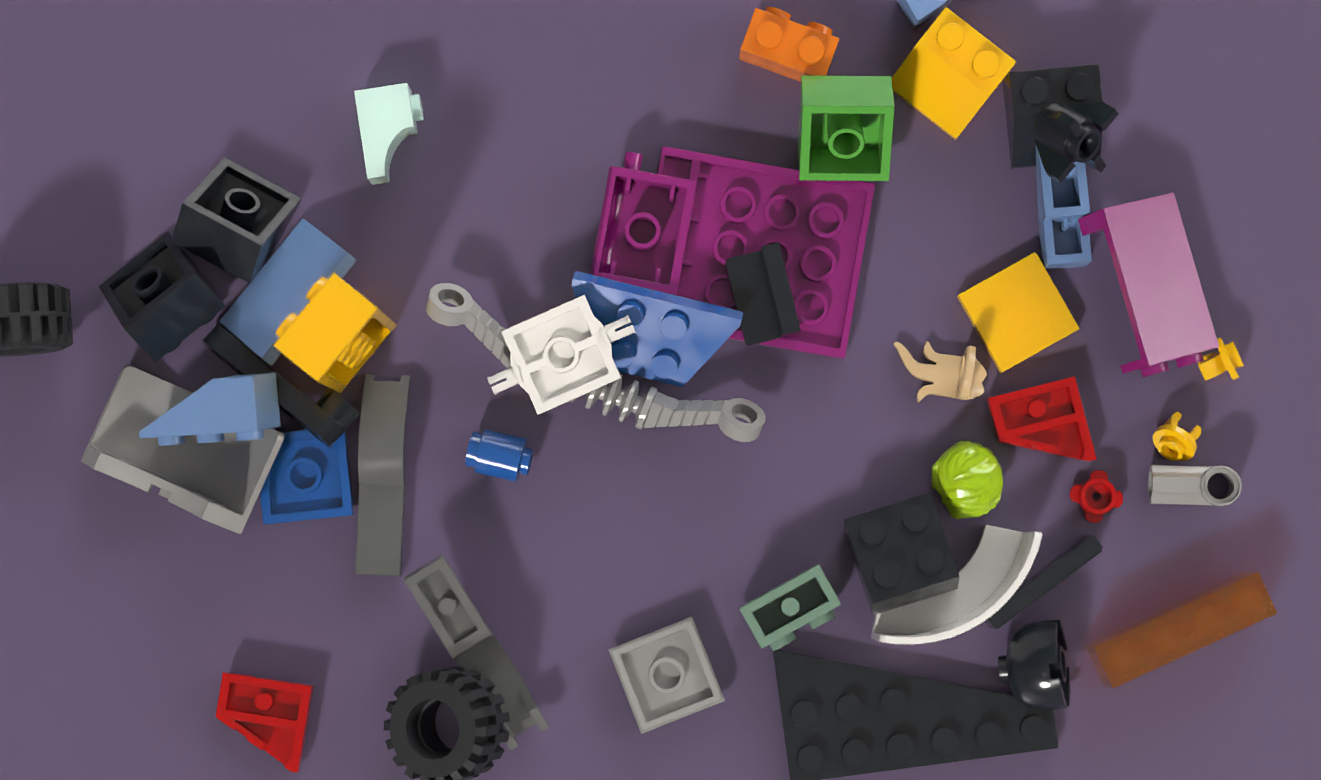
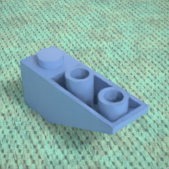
(221, 406)

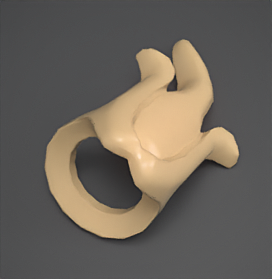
(950, 376)

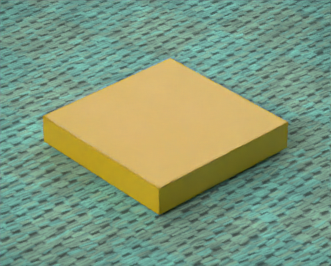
(1018, 312)

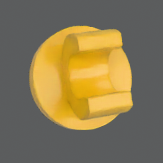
(1218, 362)
(1174, 441)

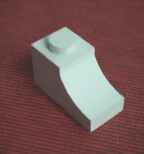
(385, 120)

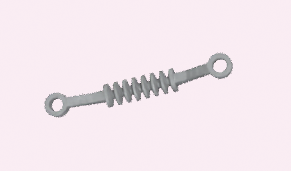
(650, 410)

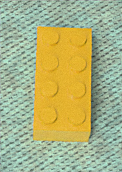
(333, 333)

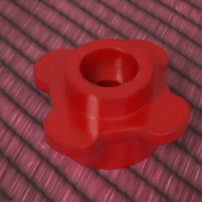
(1108, 499)

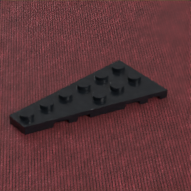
(875, 720)

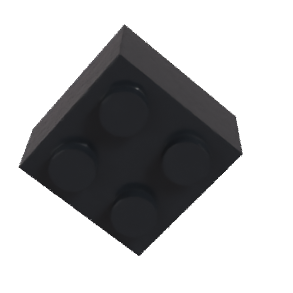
(901, 553)

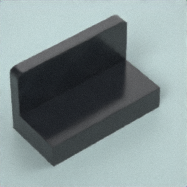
(763, 295)

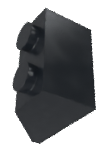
(1034, 90)
(234, 219)
(161, 297)

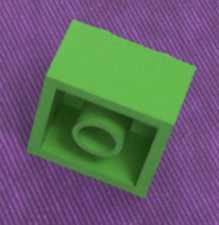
(845, 128)

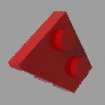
(1044, 420)
(267, 713)

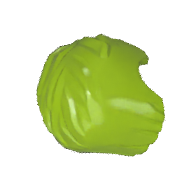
(968, 479)

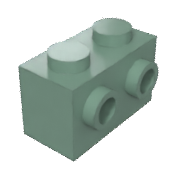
(790, 606)

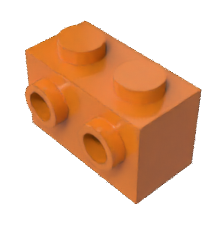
(786, 45)

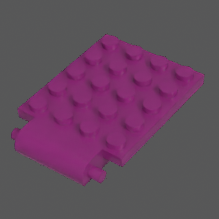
(702, 208)

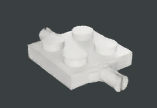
(561, 354)

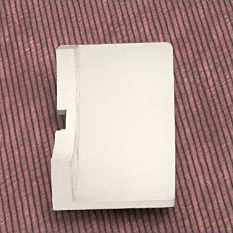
(983, 588)

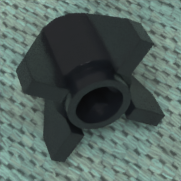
(1070, 135)

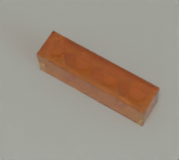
(1181, 629)

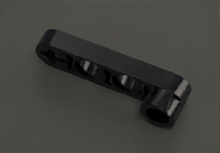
(324, 419)

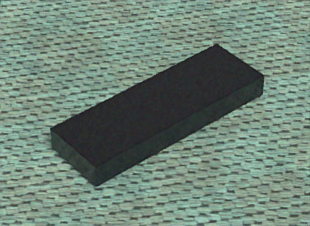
(1046, 579)

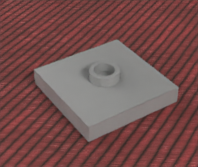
(666, 675)

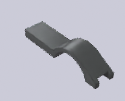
(381, 476)
(472, 642)

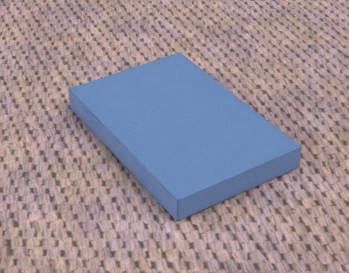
(283, 287)

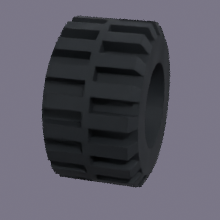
(34, 318)
(415, 732)

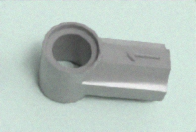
(1189, 485)

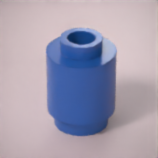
(499, 455)

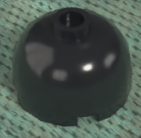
(1037, 666)

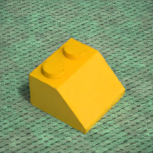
(951, 73)

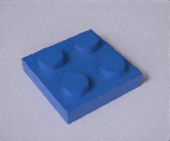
(307, 481)

